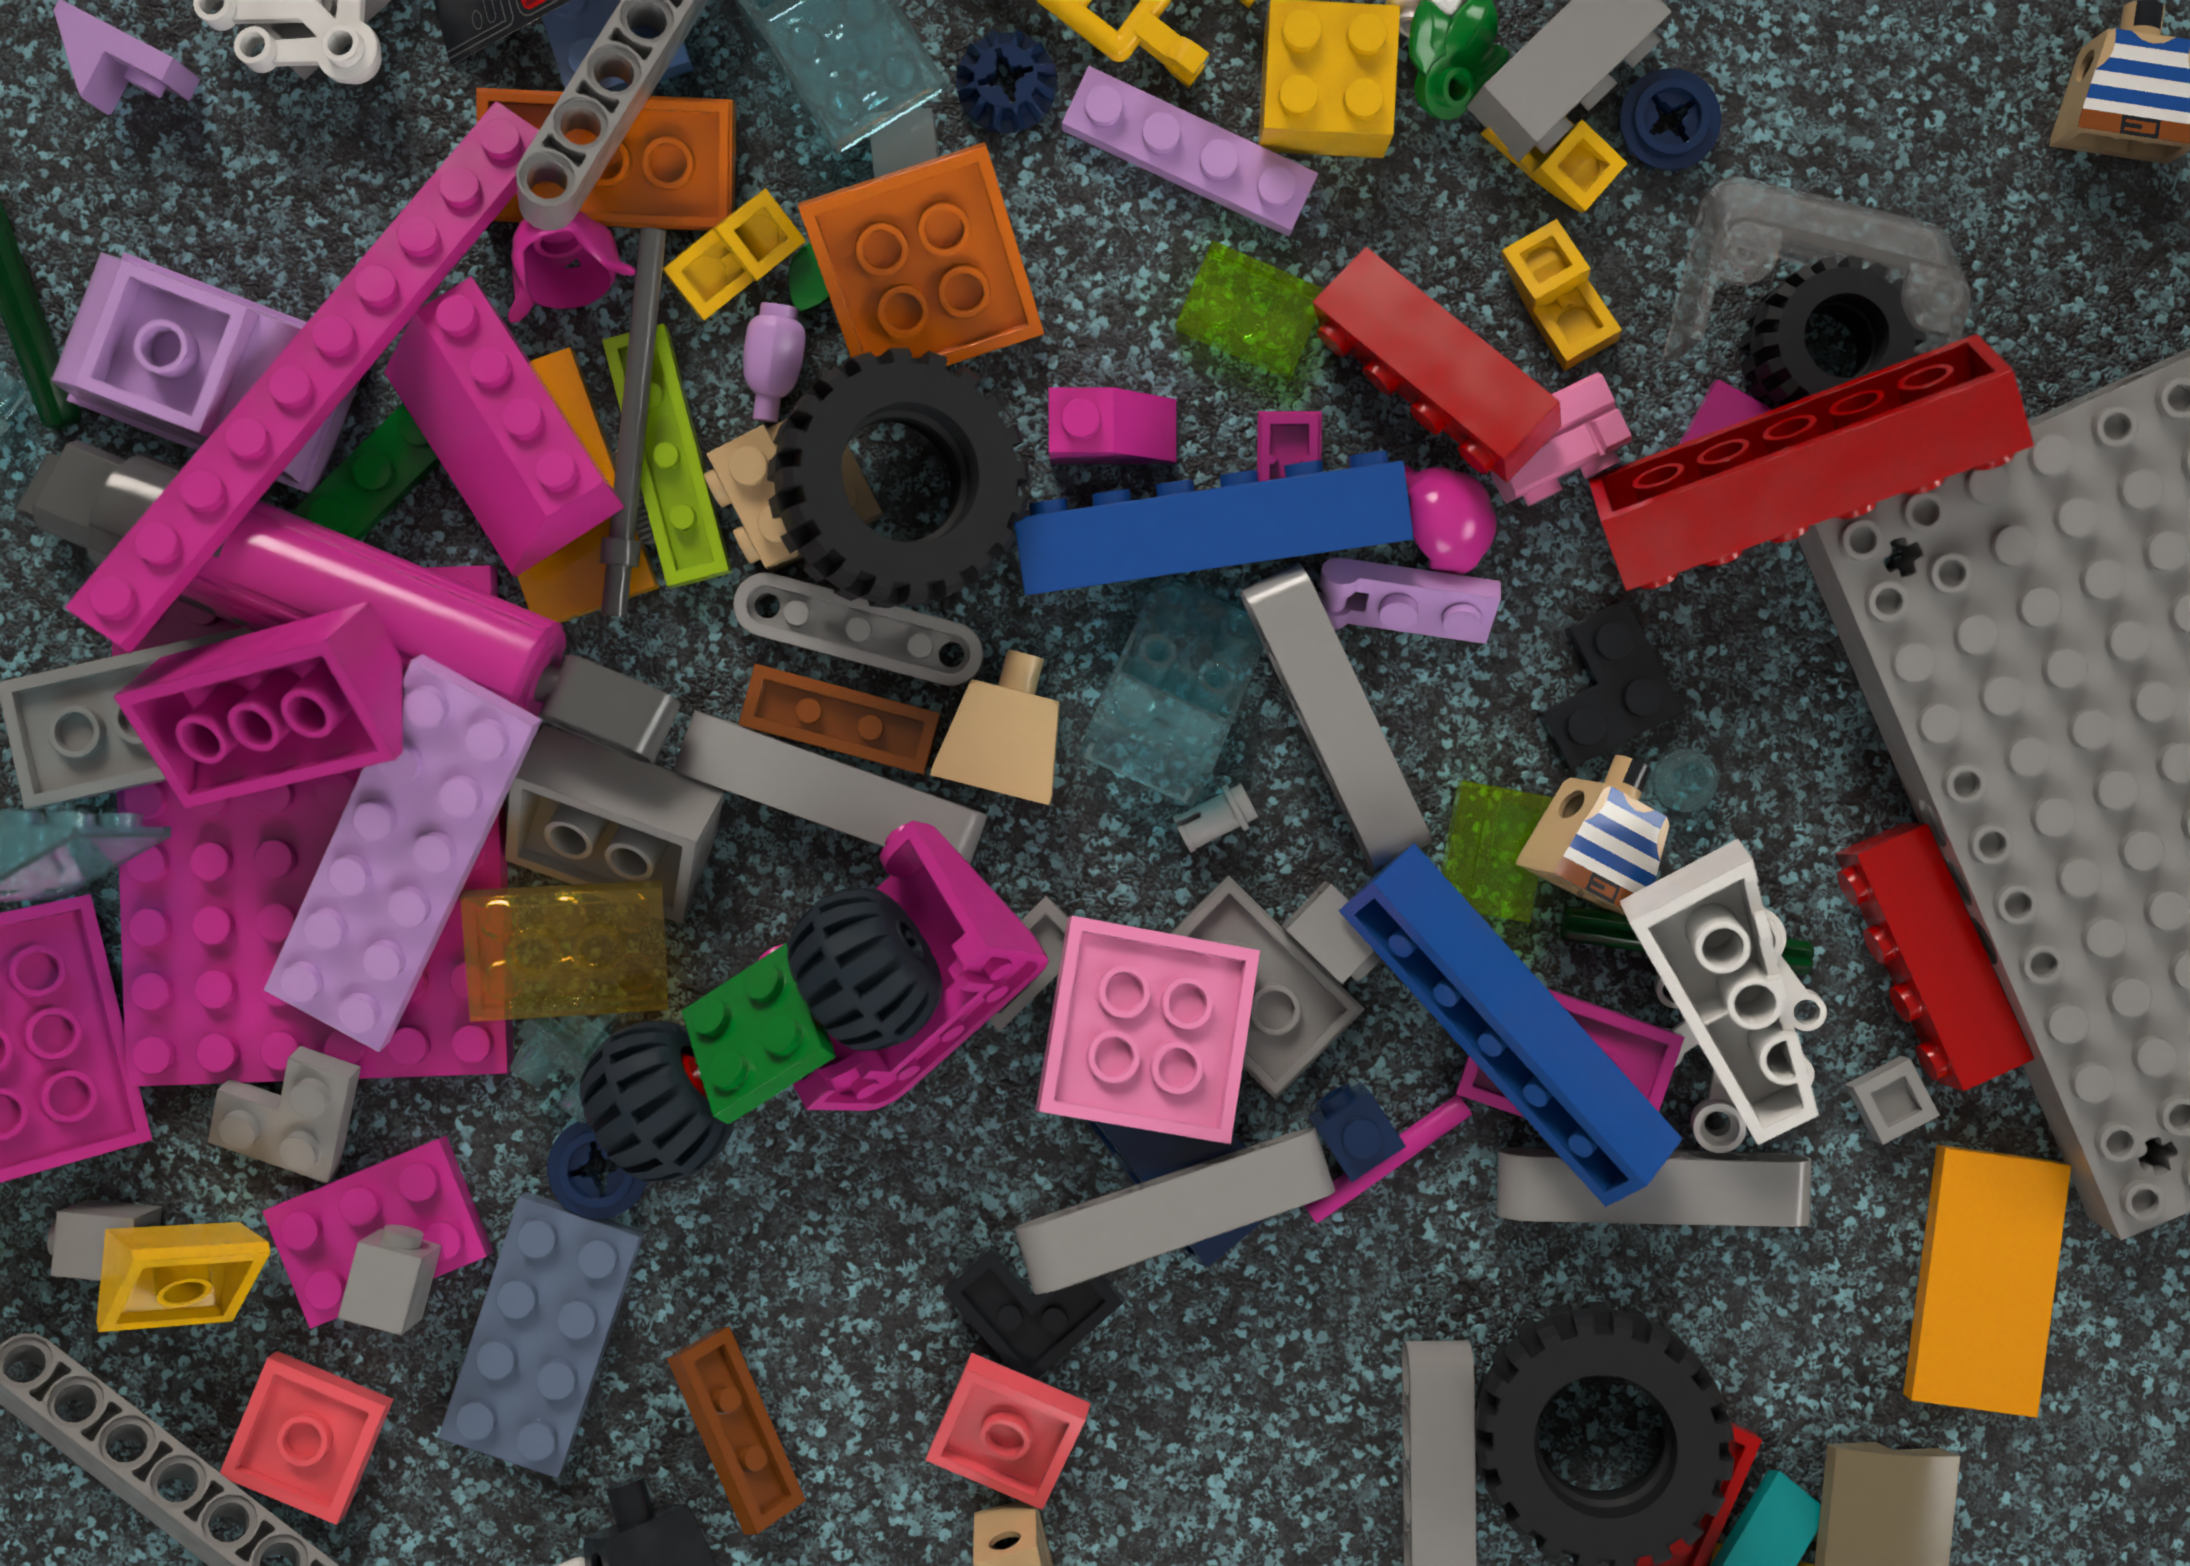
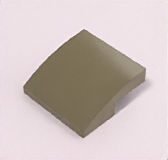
(1886, 1506)

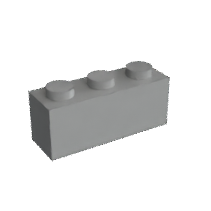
(1565, 67)

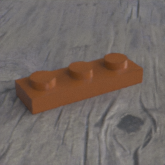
(840, 719)
(736, 1430)

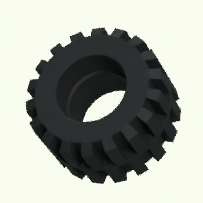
(1844, 291)

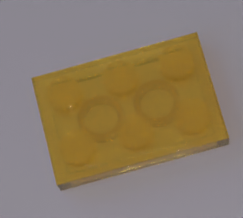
(565, 950)

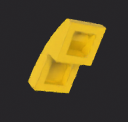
(1573, 169)
(733, 254)
(1559, 296)

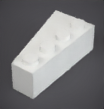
(1722, 971)

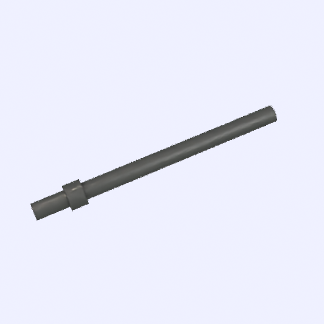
(620, 549)

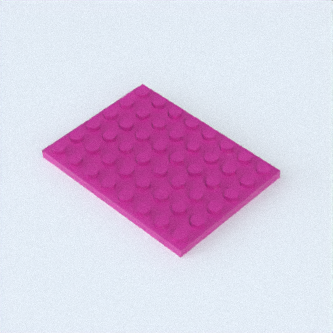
(216, 909)

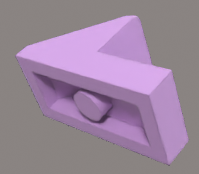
(109, 59)

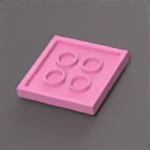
(1148, 1030)

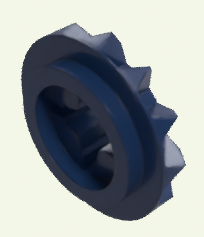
(1670, 91)
(988, 104)
(582, 1191)

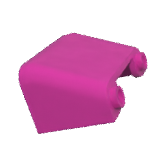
(982, 963)

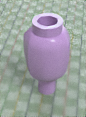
(773, 357)

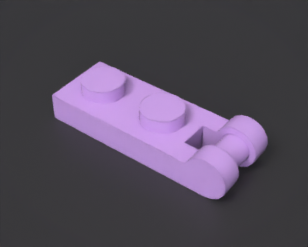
(1408, 599)

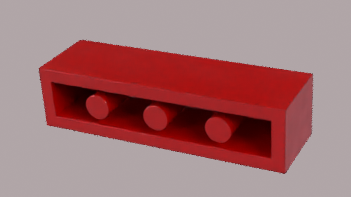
(1436, 366)
(1932, 956)

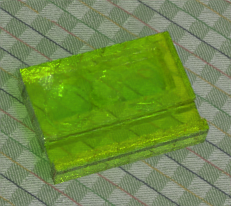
(1249, 310)
(1484, 843)

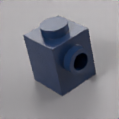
(1355, 1129)

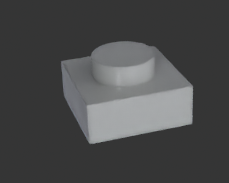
(1892, 1100)

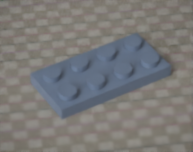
(541, 1335)

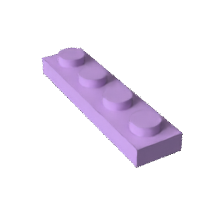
(1189, 151)

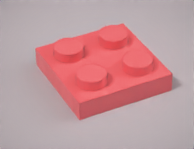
(1007, 1431)
(306, 1437)

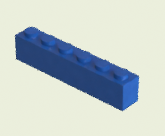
(1215, 526)
(1512, 1027)

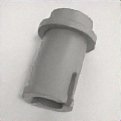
(1216, 817)

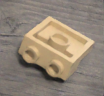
(741, 479)

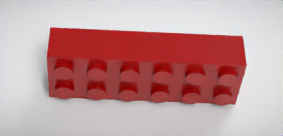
(1812, 462)

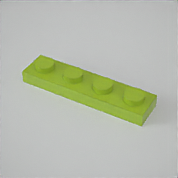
(673, 471)

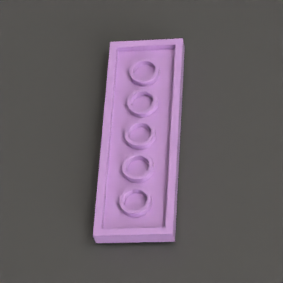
(402, 855)

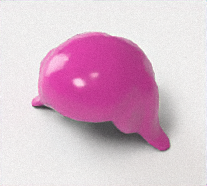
(540, 262)
(1450, 518)

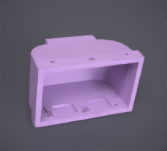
(179, 357)

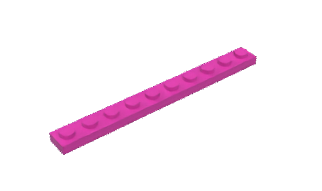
(304, 383)

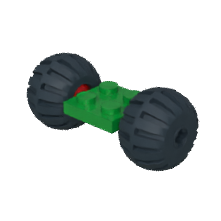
(672, 1094)

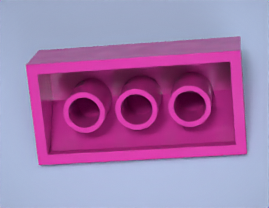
(498, 428)
(271, 706)

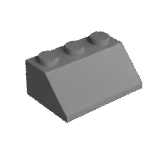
(610, 819)

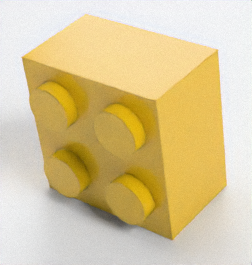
(1329, 78)

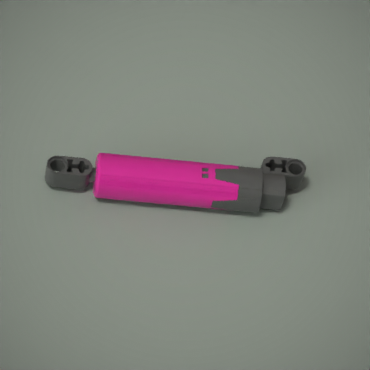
(292, 569)

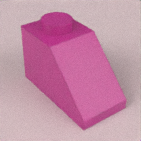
(1110, 426)

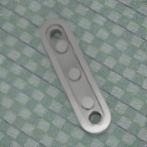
(854, 631)

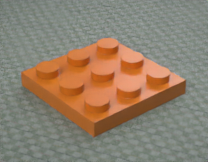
(924, 260)

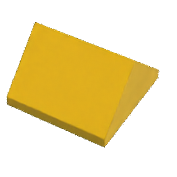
(177, 1274)

